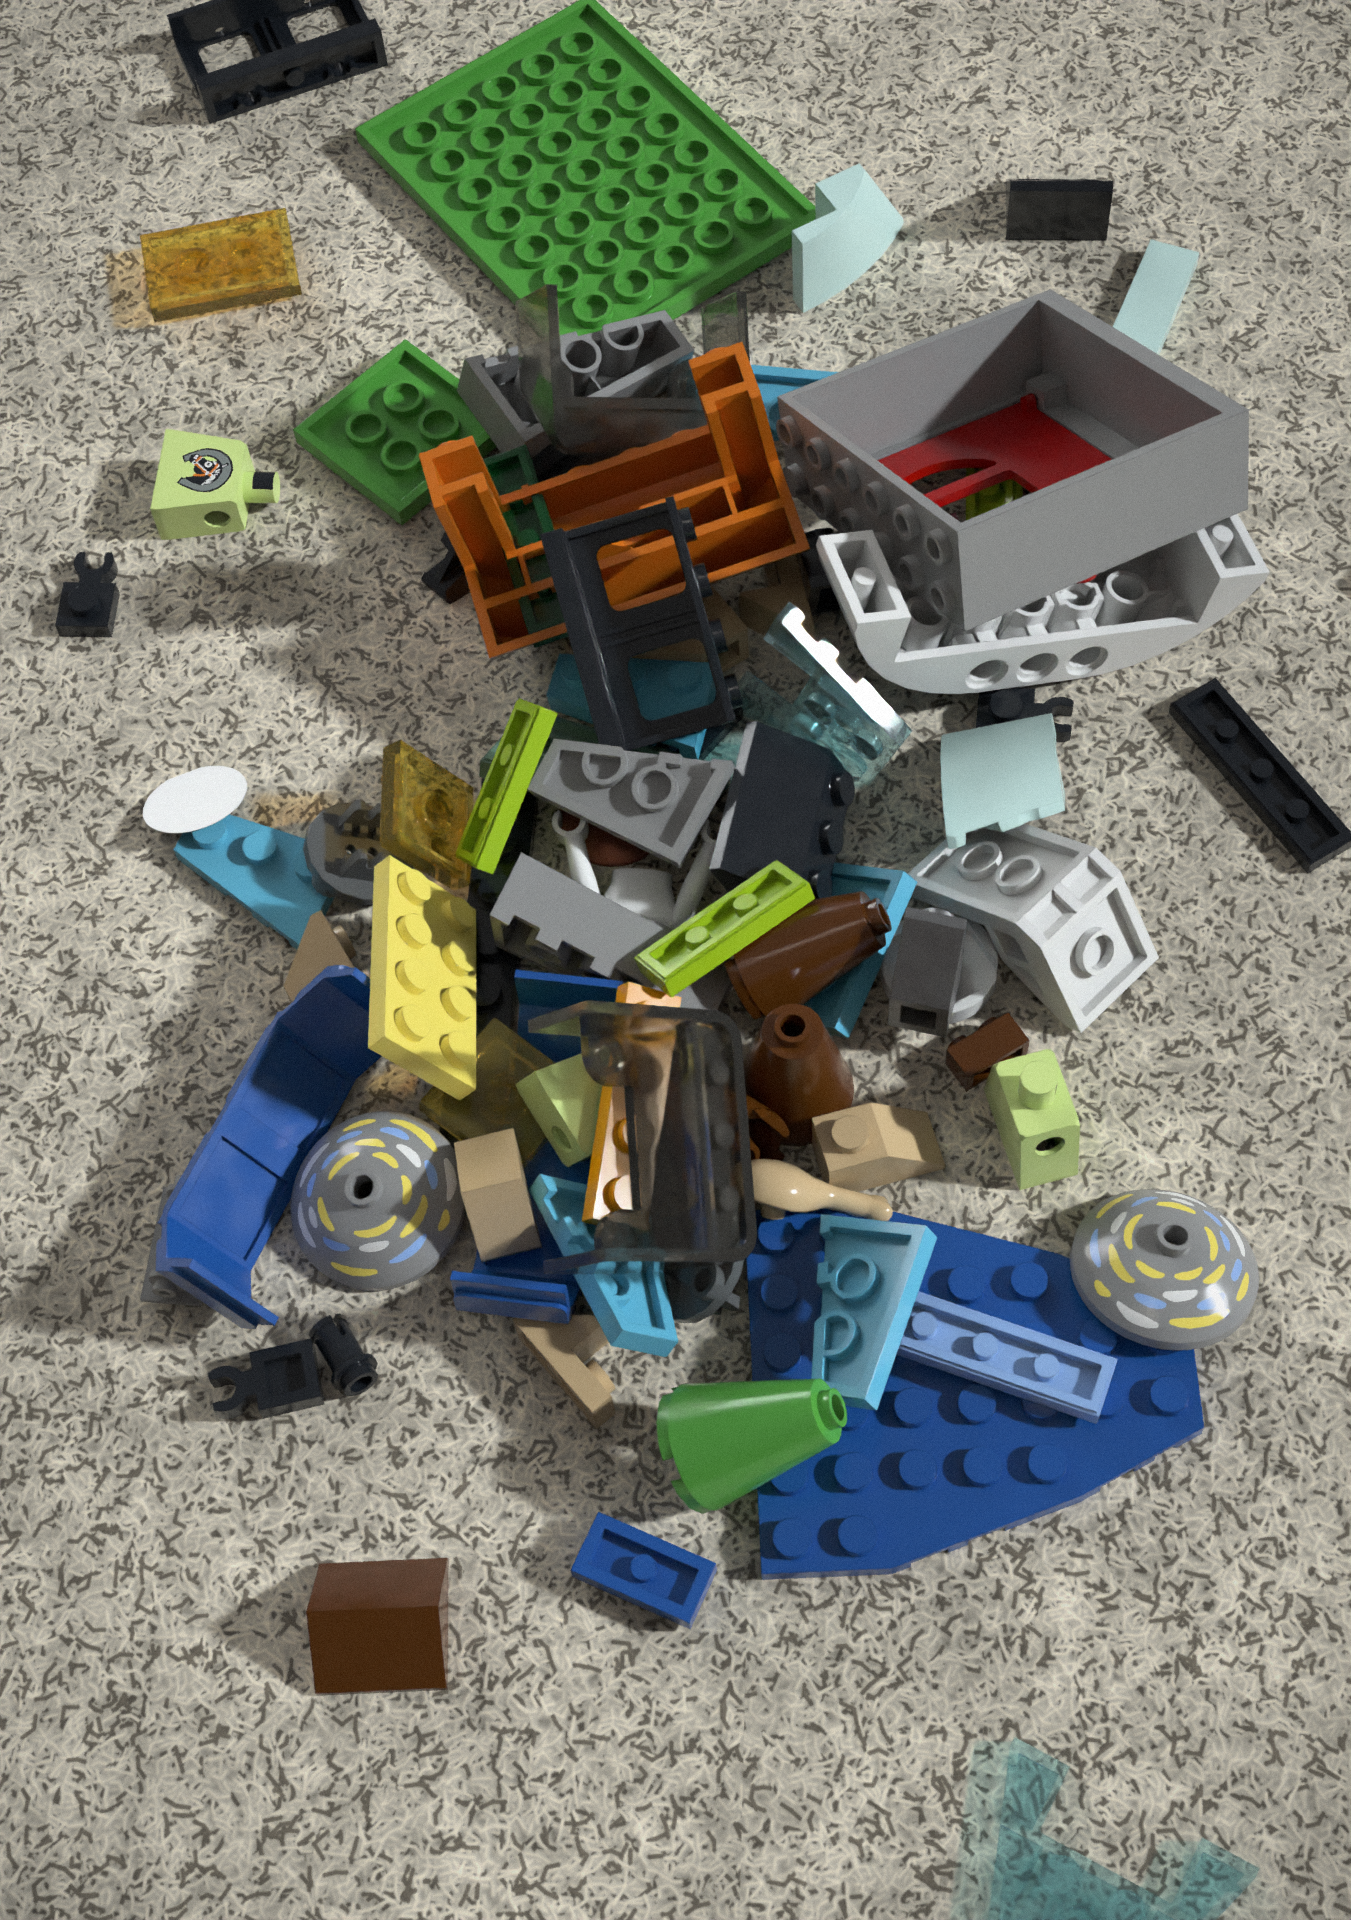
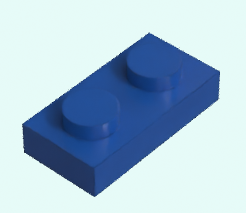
(644, 1570)

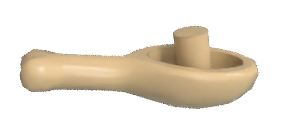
(789, 1188)

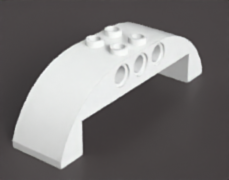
(1068, 635)

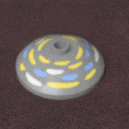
(403, 1222)
(1159, 1290)

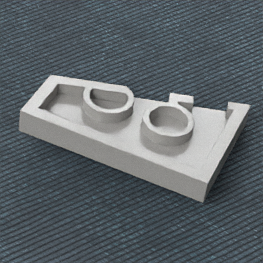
(633, 795)

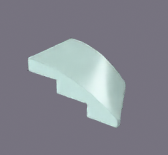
(845, 239)
(1000, 777)

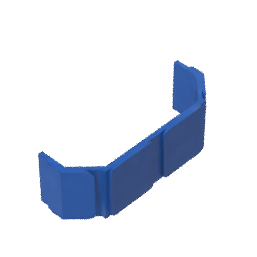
(259, 1140)
(517, 1282)

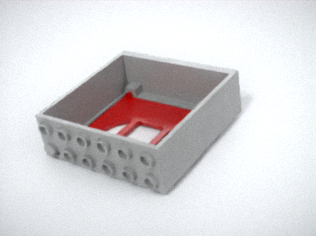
(1037, 394)

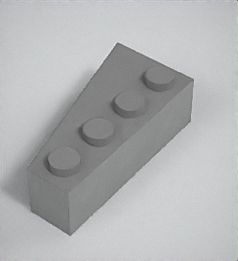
(619, 361)
(584, 933)

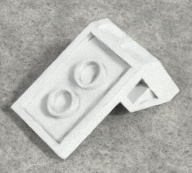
(1050, 911)

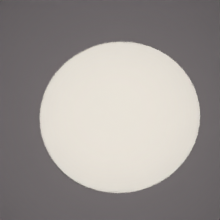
(195, 799)

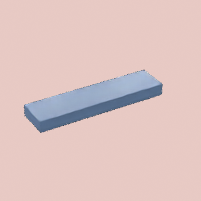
(1007, 1357)

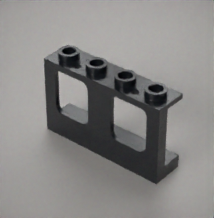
(283, 66)
(609, 638)

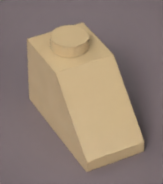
(874, 1146)

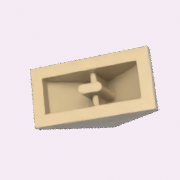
(496, 1195)

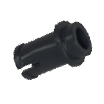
(351, 1367)

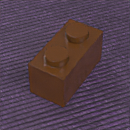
(974, 1055)

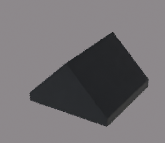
(1058, 209)

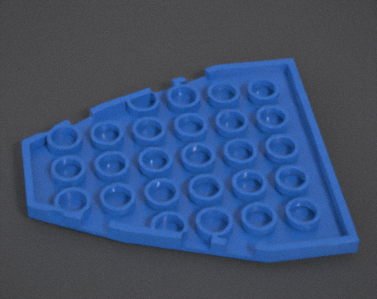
(942, 1450)

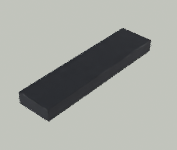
(1261, 775)

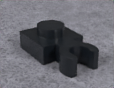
(91, 604)
(1019, 703)
(279, 1382)

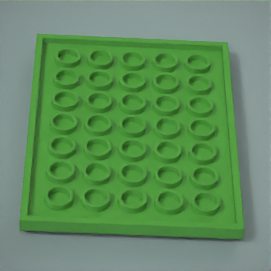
(587, 173)

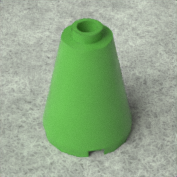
(743, 1434)

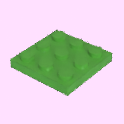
(382, 424)

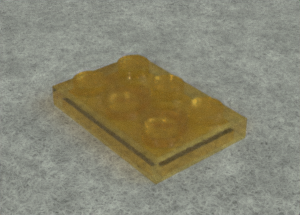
(220, 265)

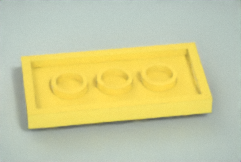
(423, 979)

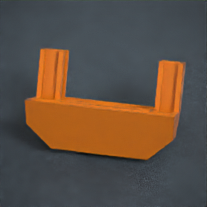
(718, 470)

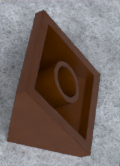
(379, 1626)

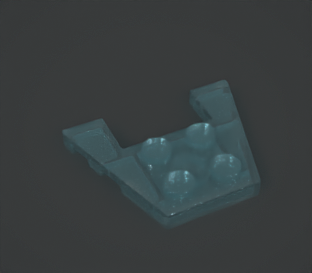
(830, 707)
(1052, 1882)

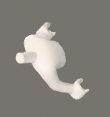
(641, 890)

